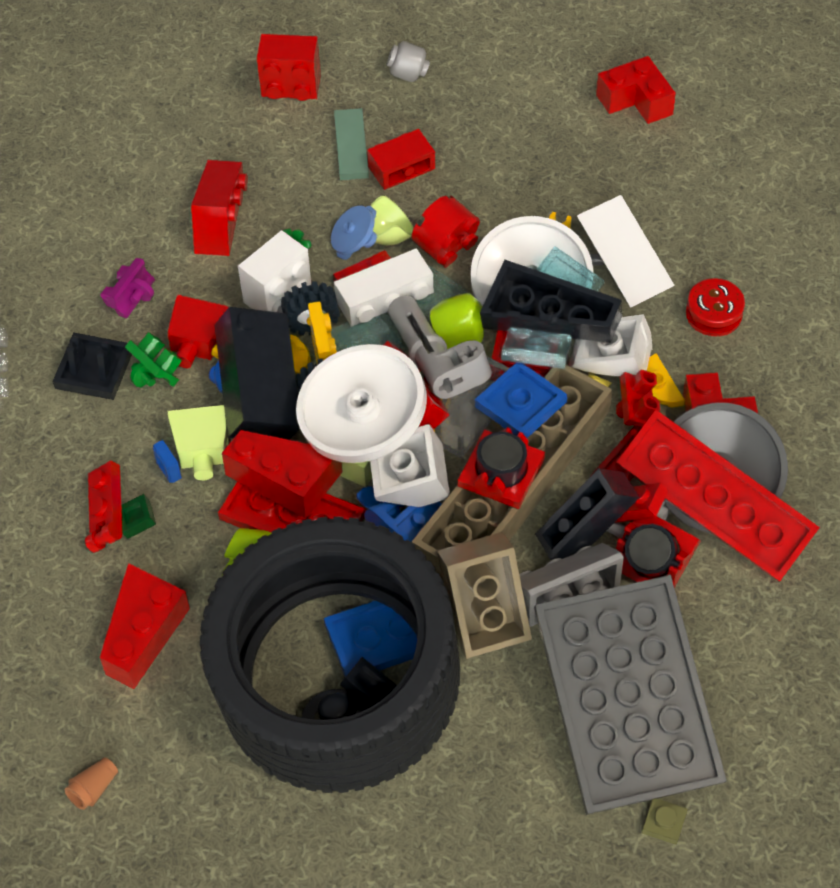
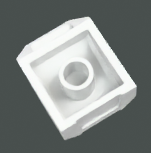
(626, 352)

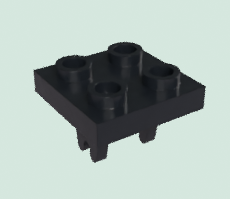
(92, 366)

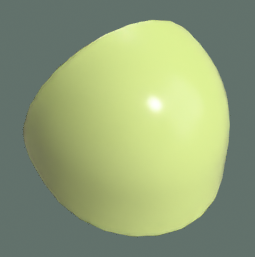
(390, 222)

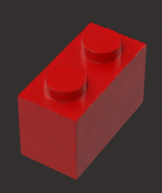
(401, 159)

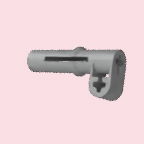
(442, 365)

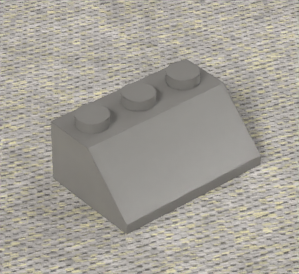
(581, 573)

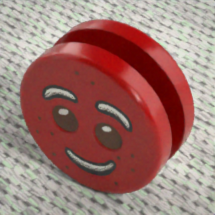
(715, 307)

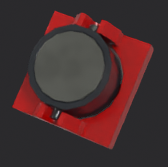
(501, 467)
(653, 551)

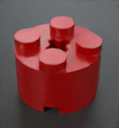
(446, 230)

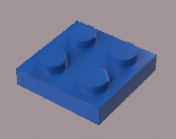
(521, 400)

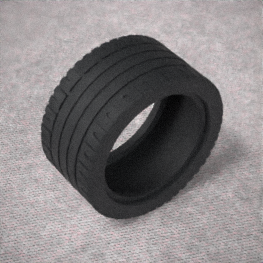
(312, 563)

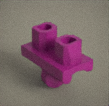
(132, 286)

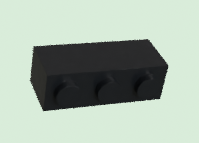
(587, 514)

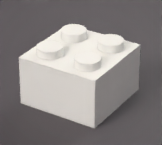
(273, 271)

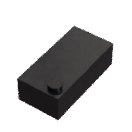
(257, 372)

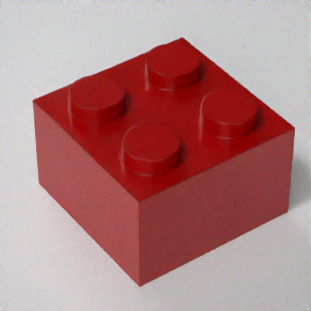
(289, 66)

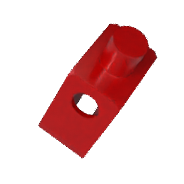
(193, 328)

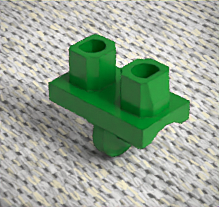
(150, 366)

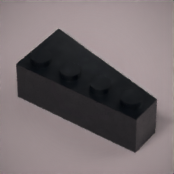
(549, 304)

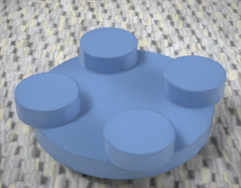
(354, 231)

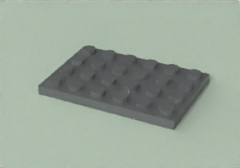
(629, 694)

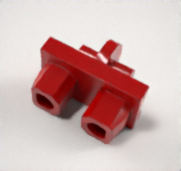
(637, 397)

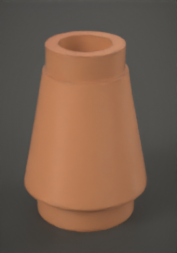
(91, 783)

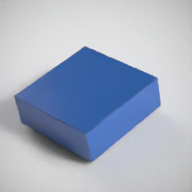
(166, 462)

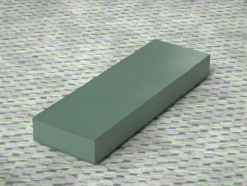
(351, 144)

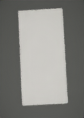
(625, 250)

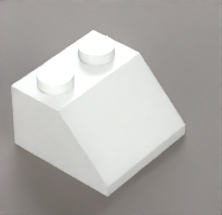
(413, 472)

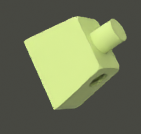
(199, 438)

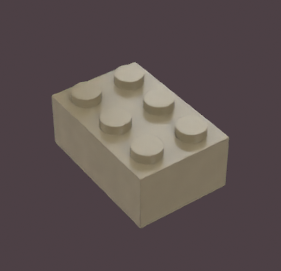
(485, 594)

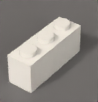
(374, 288)

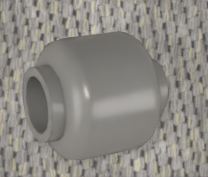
(407, 61)

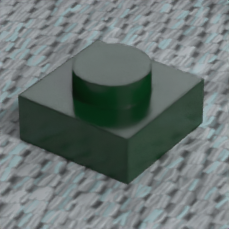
(137, 516)

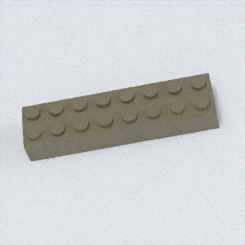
(472, 516)

